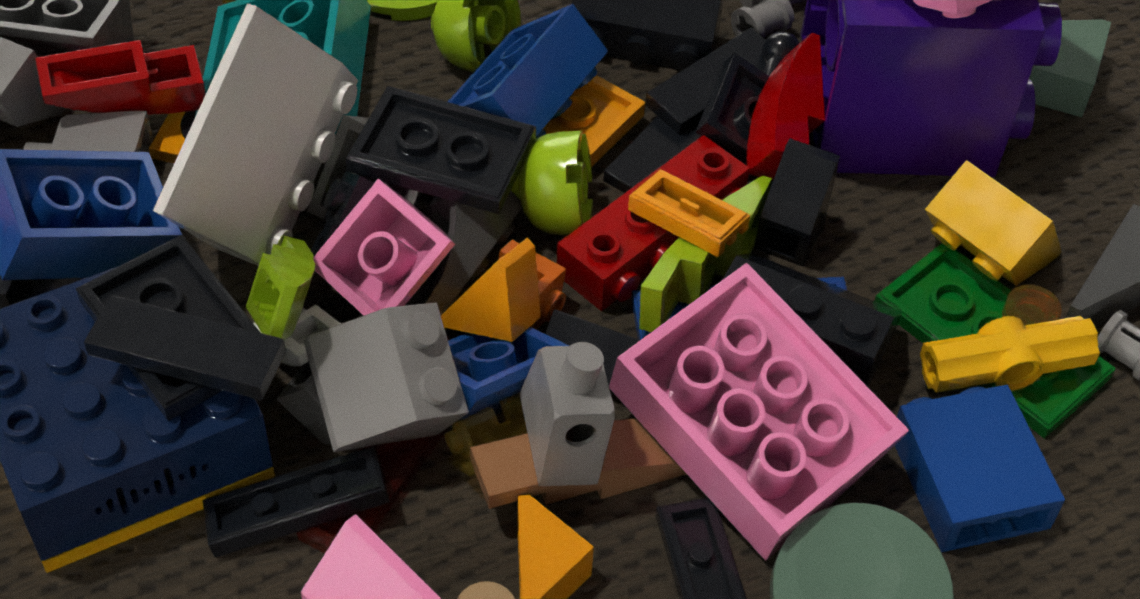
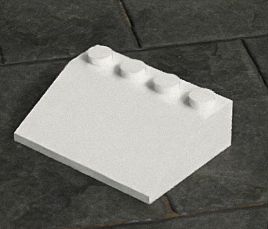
(258, 139)

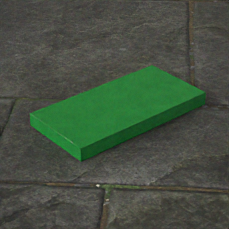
(952, 298)

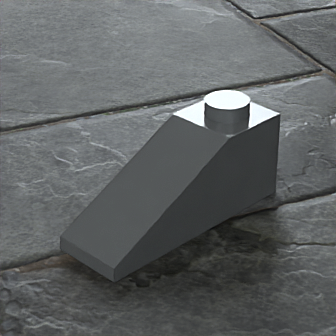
(1115, 278)

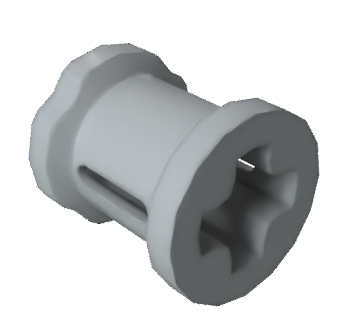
(763, 17)
(1121, 341)

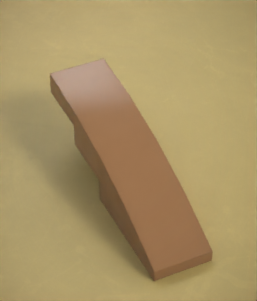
(630, 462)

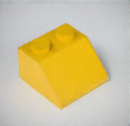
(992, 225)

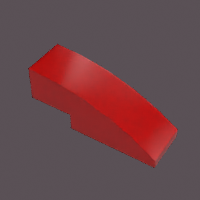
(123, 79)
(787, 107)

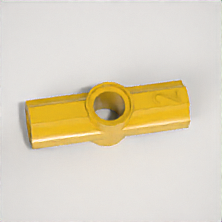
(1009, 353)

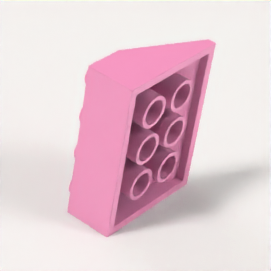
(754, 408)

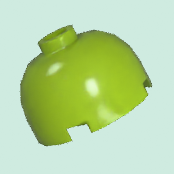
(467, 25)
(556, 182)

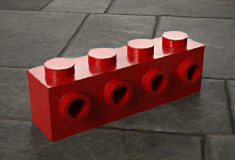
(620, 248)

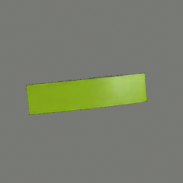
(688, 271)
(281, 287)

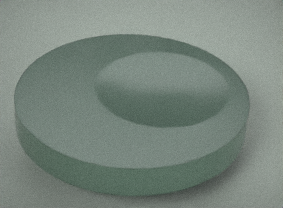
(859, 555)

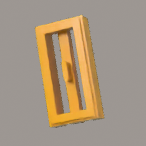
(688, 212)

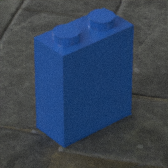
(977, 468)

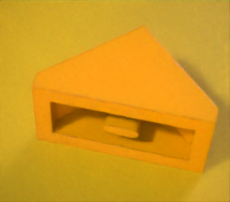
(502, 299)
(550, 553)

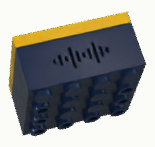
(92, 447)

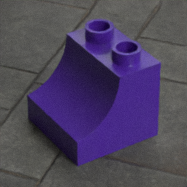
(928, 88)

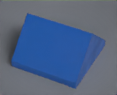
(495, 367)

